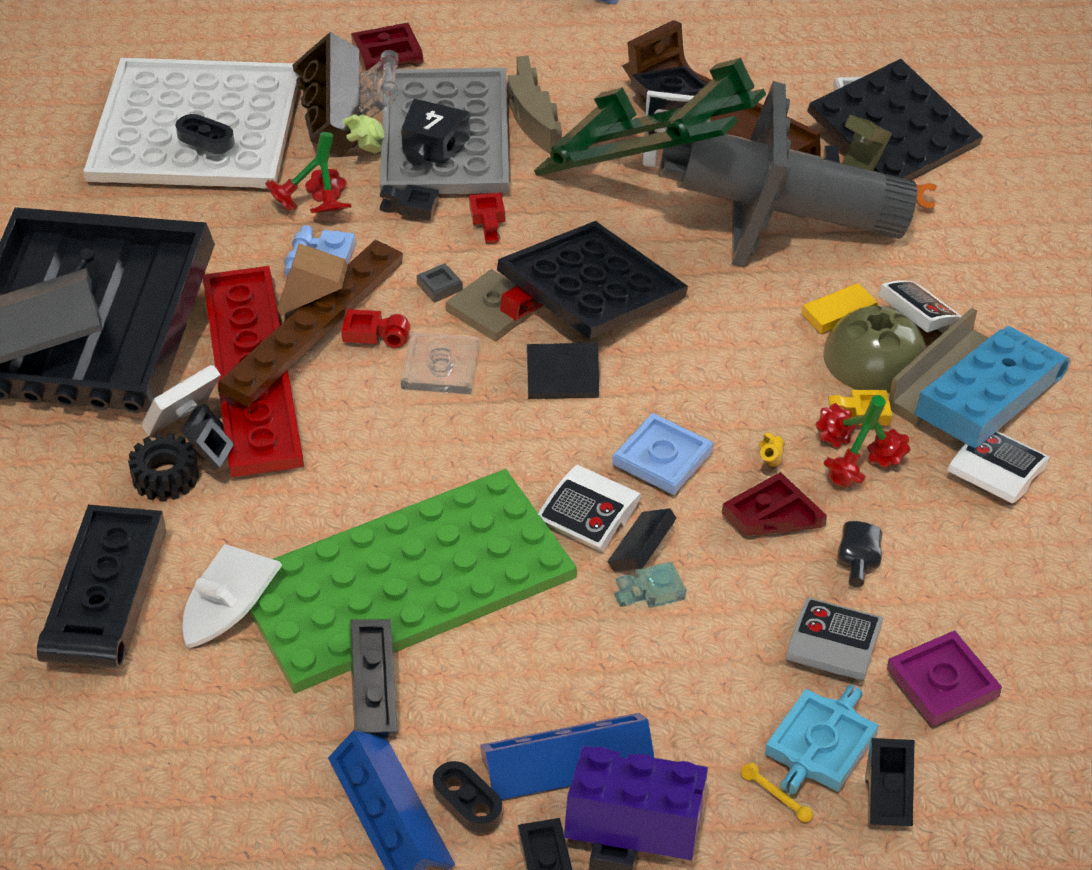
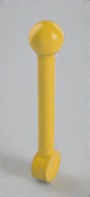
(751, 771)

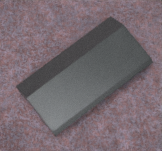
(47, 315)

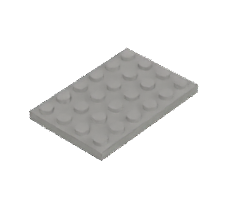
(482, 161)

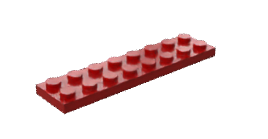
(240, 318)

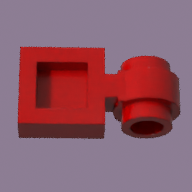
(367, 325)

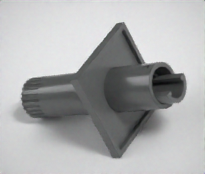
(769, 176)

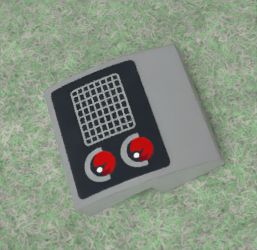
(834, 638)

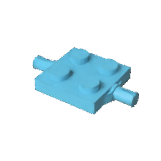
(821, 739)

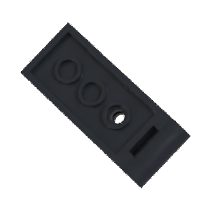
(103, 587)

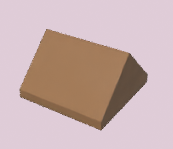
(311, 277)

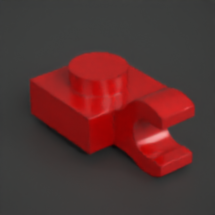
(489, 211)

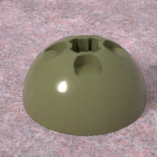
(872, 347)

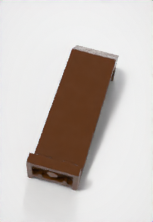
(664, 49)

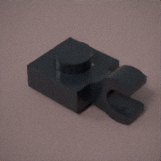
(411, 202)

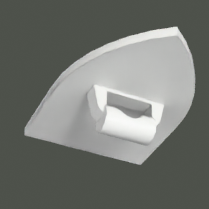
(225, 593)

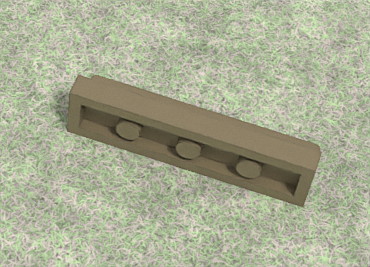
(931, 364)

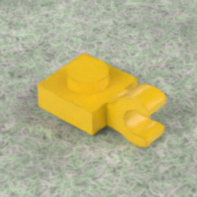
(859, 401)

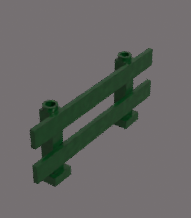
(614, 116)

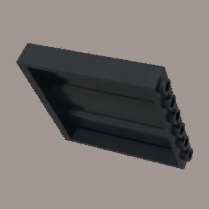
(142, 286)

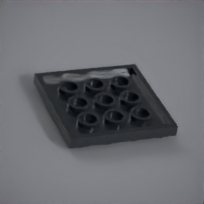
(897, 99)
(592, 279)

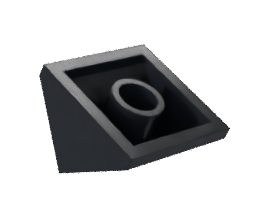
(562, 370)

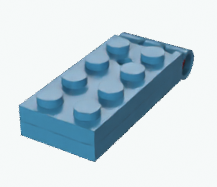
(990, 386)

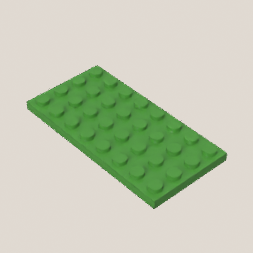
(416, 566)

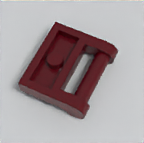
(395, 38)

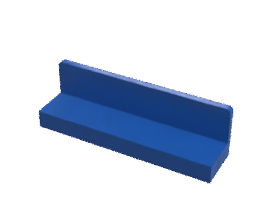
(550, 757)
(388, 804)

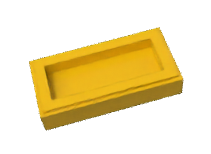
(828, 310)

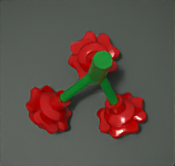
(836, 428)

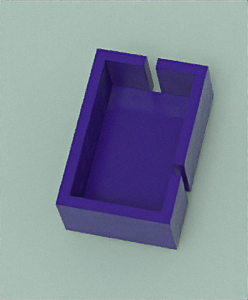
(636, 802)

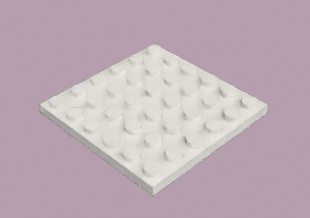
(148, 96)

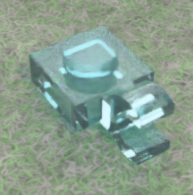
(654, 584)

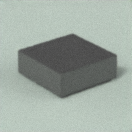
(439, 282)

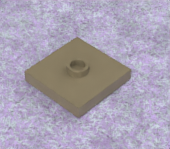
(480, 305)

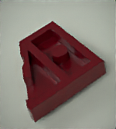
(773, 508)

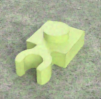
(366, 131)

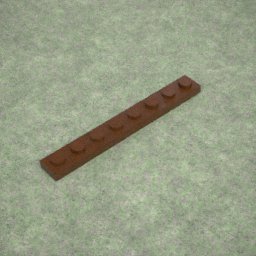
(308, 325)

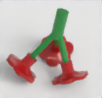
(323, 185)

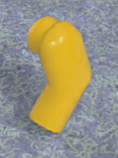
(771, 449)

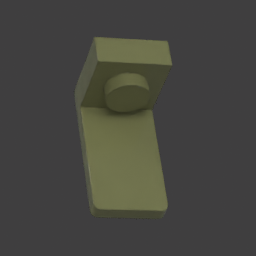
(867, 143)

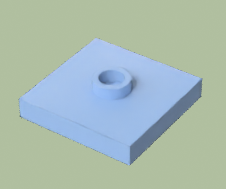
(662, 453)

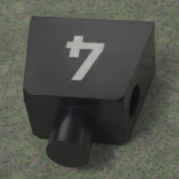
(433, 132)

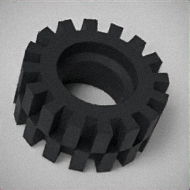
(167, 481)

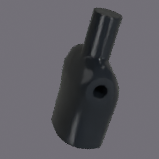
(860, 549)

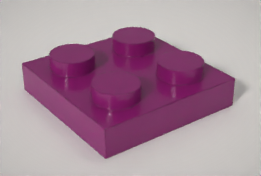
(943, 678)

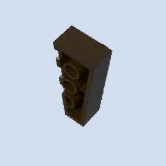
(330, 89)

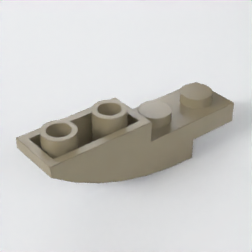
(532, 107)

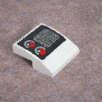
(919, 305)
(999, 466)
(588, 507)

